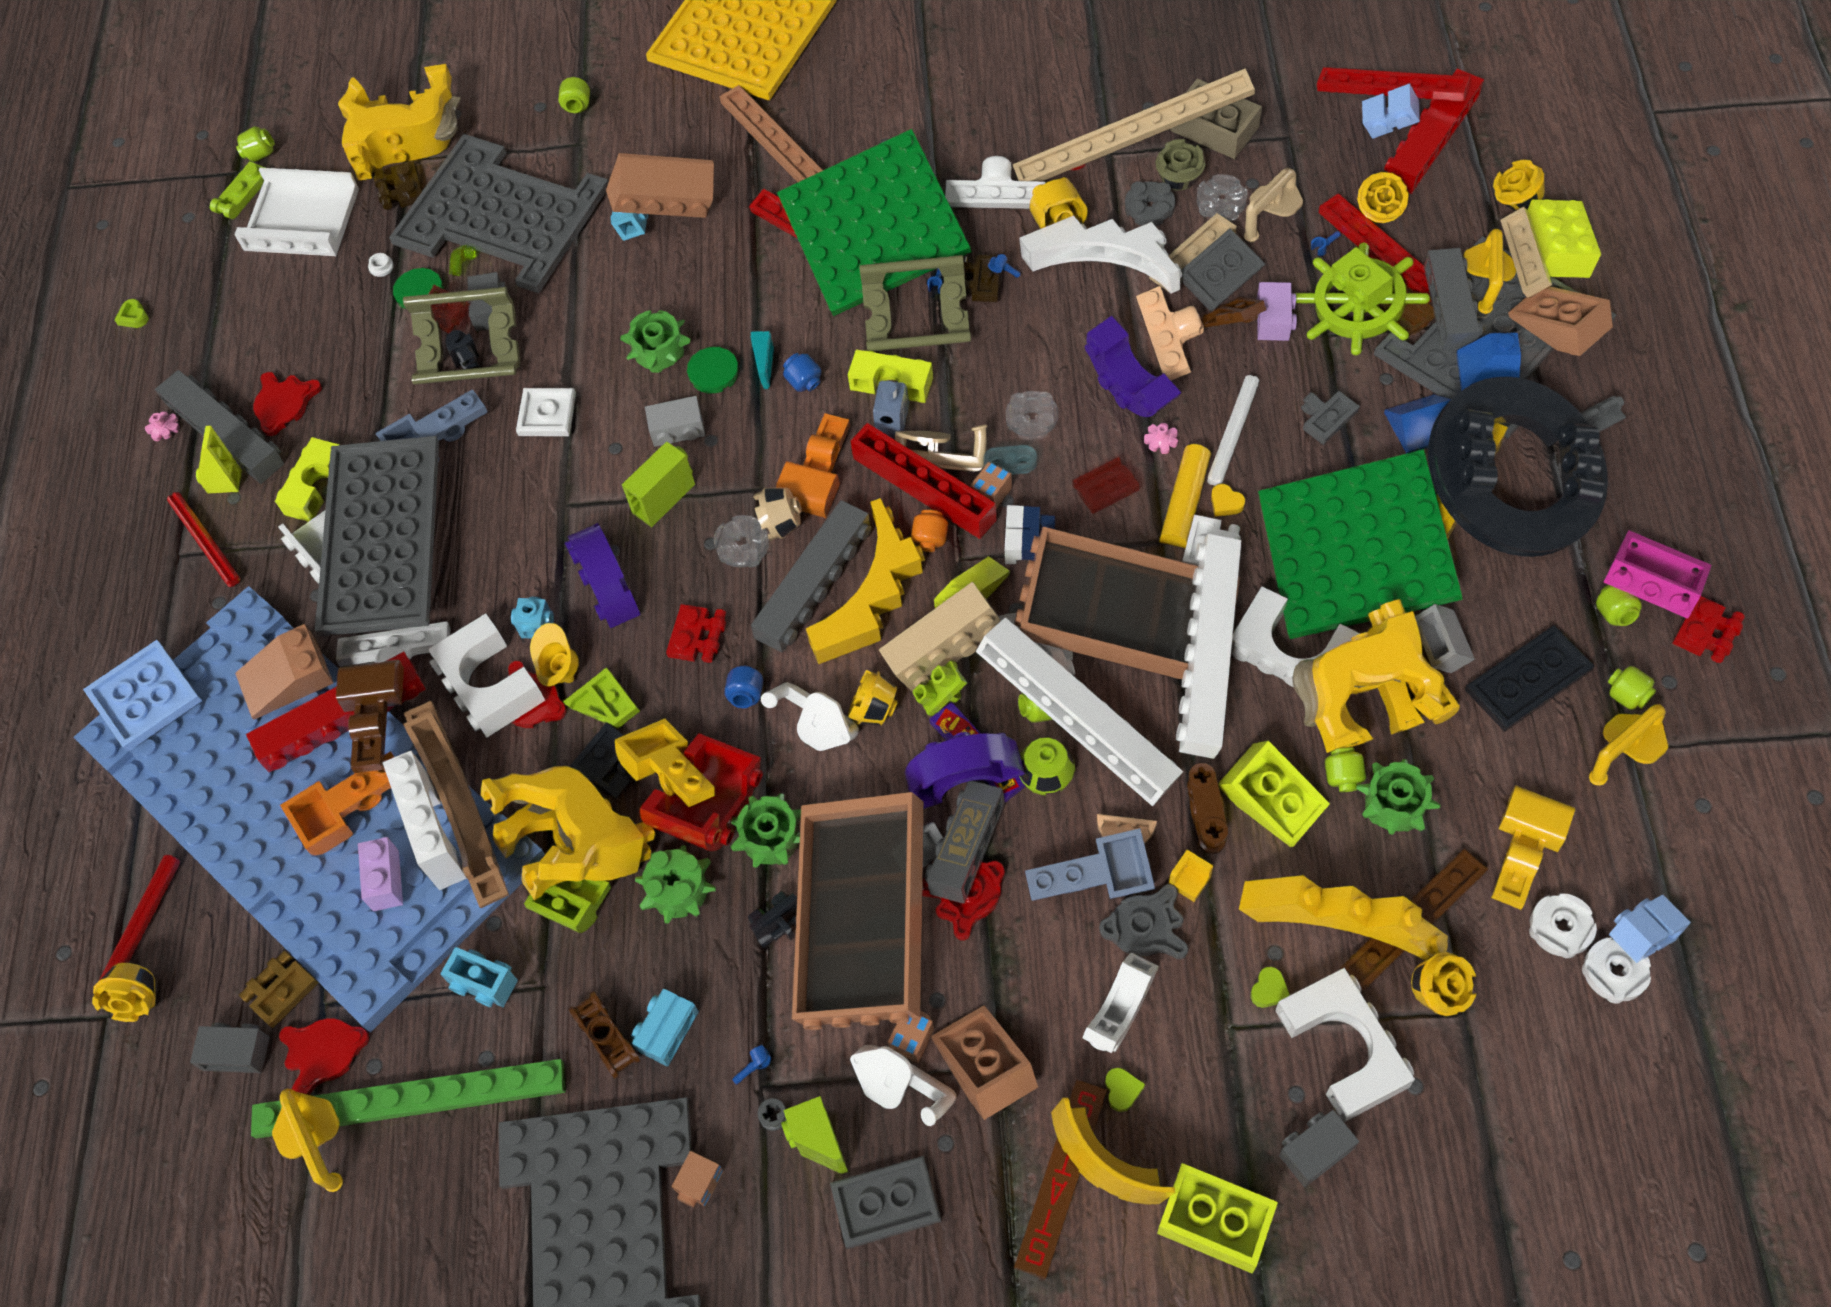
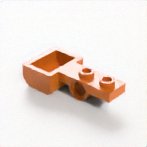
(813, 480)
(320, 812)

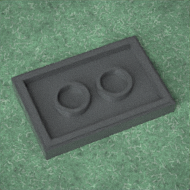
(1221, 270)
(885, 1202)

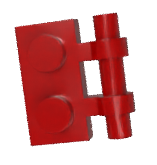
(1697, 630)
(688, 632)

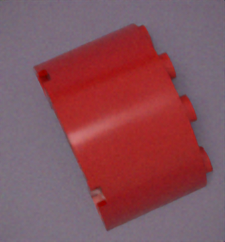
(707, 823)

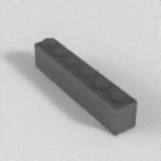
(201, 410)
(811, 576)

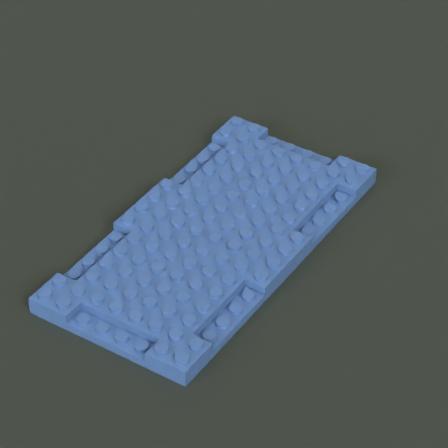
(228, 815)

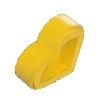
(1226, 501)

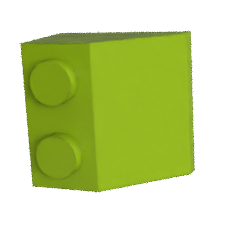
(811, 1132)

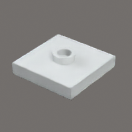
(546, 412)

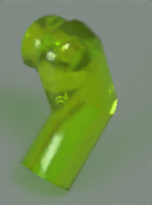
(459, 256)

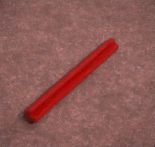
(203, 539)
(144, 912)

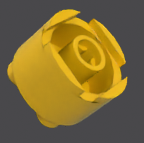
(1056, 202)

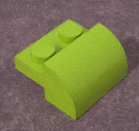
(571, 903)

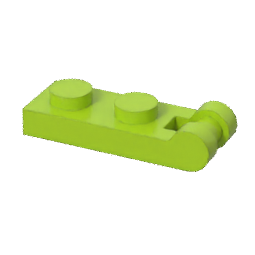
(239, 192)

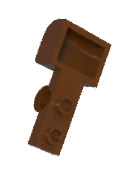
(368, 692)

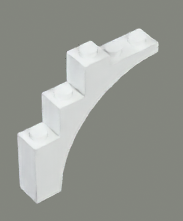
(1105, 242)

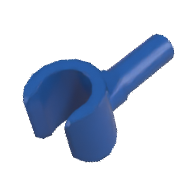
(1323, 243)
(999, 264)
(935, 280)
(760, 1060)

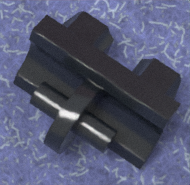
(462, 350)
(775, 922)

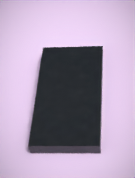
(1529, 678)

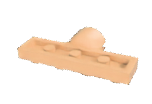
(1169, 331)

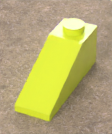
(217, 467)
(985, 575)

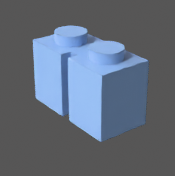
(1402, 111)
(1648, 927)

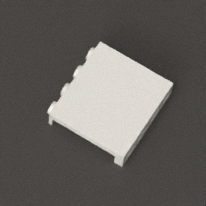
(300, 212)

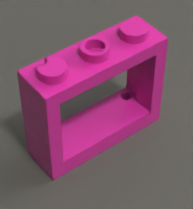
(1658, 574)

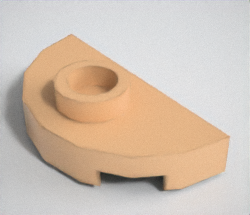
(1113, 825)

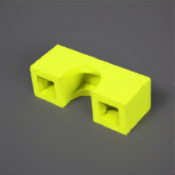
(871, 368)
(298, 496)

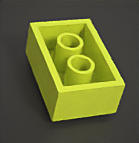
(1565, 237)
(1217, 1218)

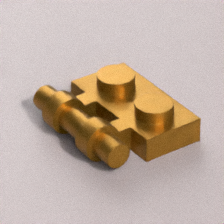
(283, 993)

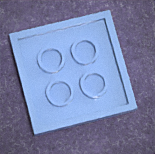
(142, 695)

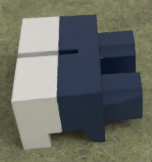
(1021, 527)

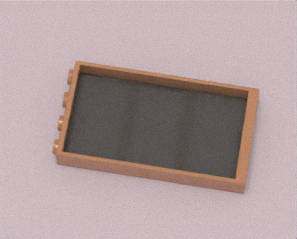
(1108, 602)
(859, 912)

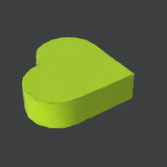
(131, 314)
(1269, 989)
(1123, 1089)

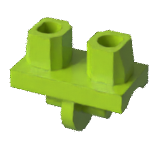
(941, 689)

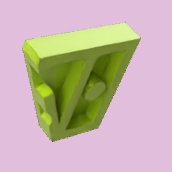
(603, 700)

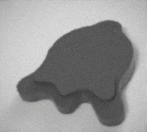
(1146, 924)

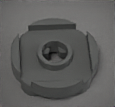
(1154, 192)

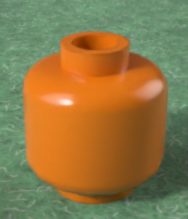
(929, 530)

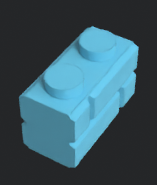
(664, 1026)

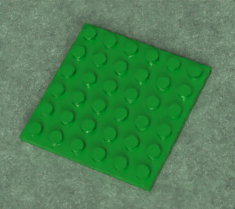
(872, 212)
(1358, 543)

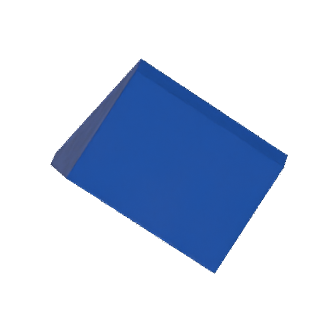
(1415, 420)

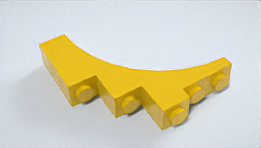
(858, 620)
(1343, 908)

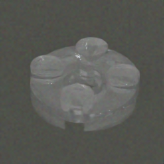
(1226, 185)
(1036, 402)
(741, 555)

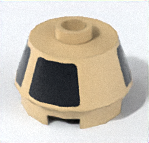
(778, 511)

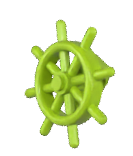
(1365, 286)

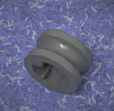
(763, 1112)

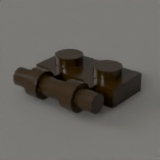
(406, 184)
(985, 282)

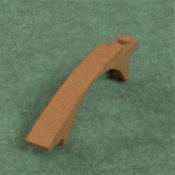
(453, 790)

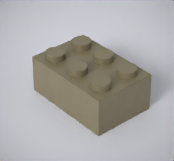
(1223, 129)

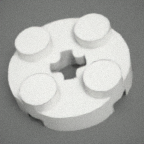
(1564, 942)
(1611, 986)

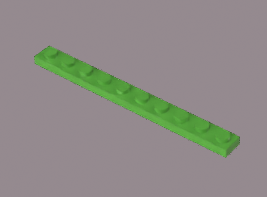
(430, 1095)

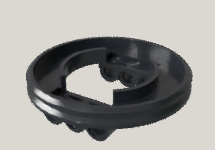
(1465, 472)

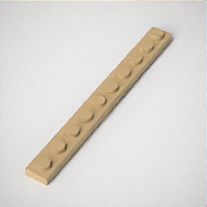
(1135, 128)

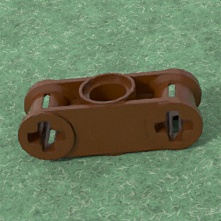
(1207, 808)
(614, 1049)

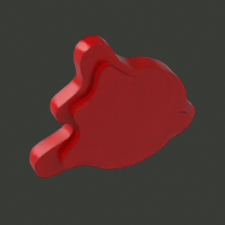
(282, 401)
(550, 710)
(979, 903)
(321, 1051)

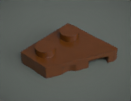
(1235, 311)

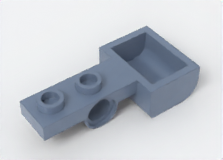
(444, 423)
(1120, 865)

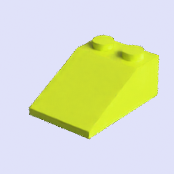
(1273, 792)

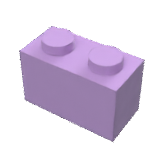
(1278, 318)
(380, 874)

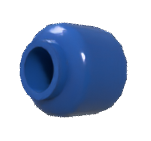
(802, 372)
(743, 686)

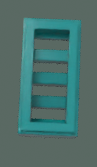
(763, 352)

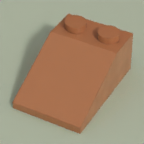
(1564, 318)
(283, 672)
(985, 1062)

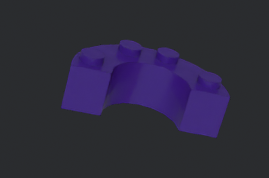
(1123, 374)
(603, 574)
(960, 761)

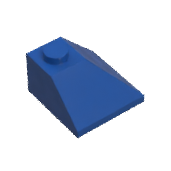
(1488, 358)

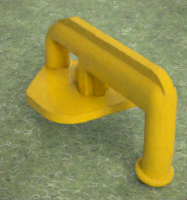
(1490, 262)
(1634, 734)
(304, 1126)

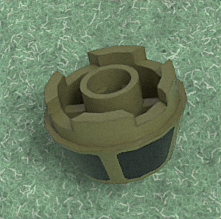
(1180, 164)

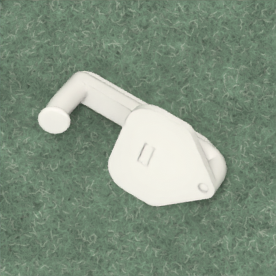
(821, 720)
(887, 1074)

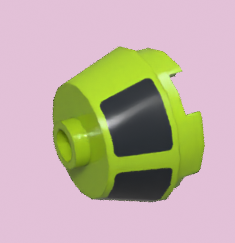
(1046, 766)

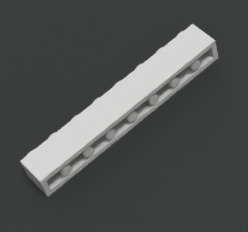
(1210, 646)
(1079, 711)

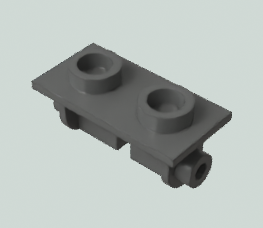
(1605, 413)

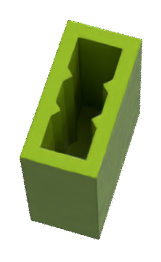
(659, 483)

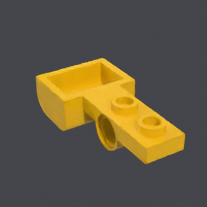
(661, 751)
(1534, 824)

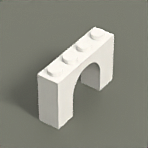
(1254, 641)
(488, 706)
(415, 801)
(1340, 1000)

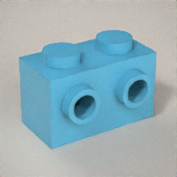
(479, 977)

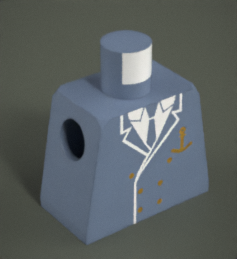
(893, 402)

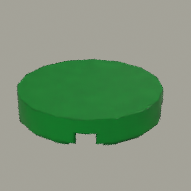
(415, 283)
(712, 369)

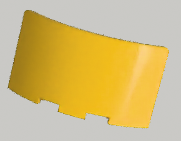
(1099, 1165)

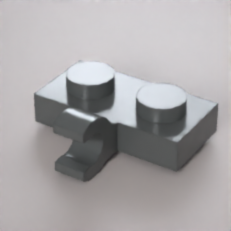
(1328, 416)

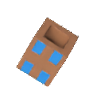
(993, 483)
(912, 1037)
(697, 1180)

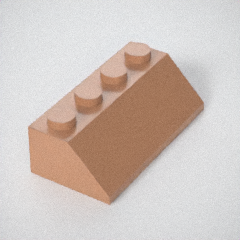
(661, 185)

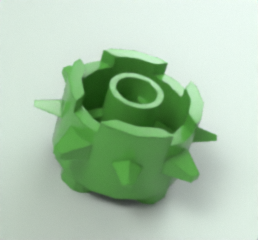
(655, 340)
(1413, 797)
(755, 834)
(688, 888)

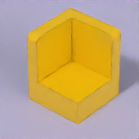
(1191, 875)

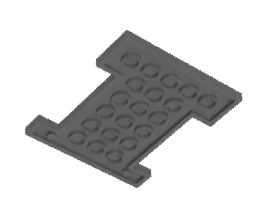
(498, 212)
(1439, 369)
(598, 1201)

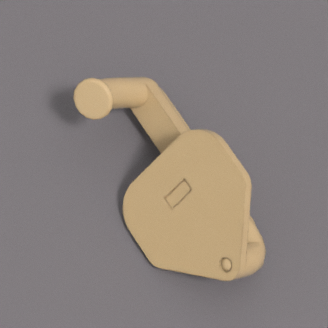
(1278, 197)
(944, 459)

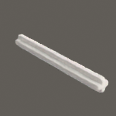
(1233, 430)

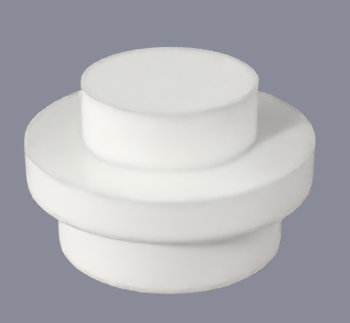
(380, 264)

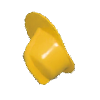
(553, 656)

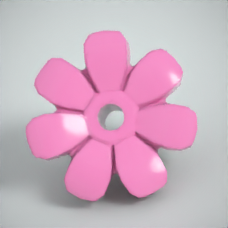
(162, 425)
(1161, 438)

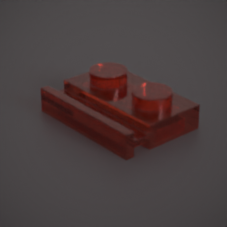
(448, 313)
(1105, 485)

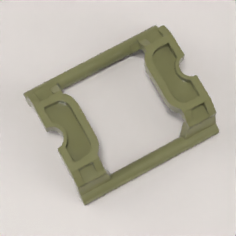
(951, 295)
(428, 329)

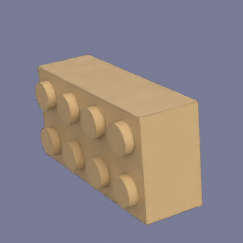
(940, 636)

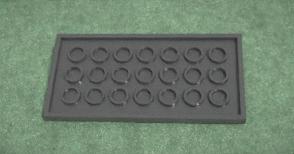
(378, 536)

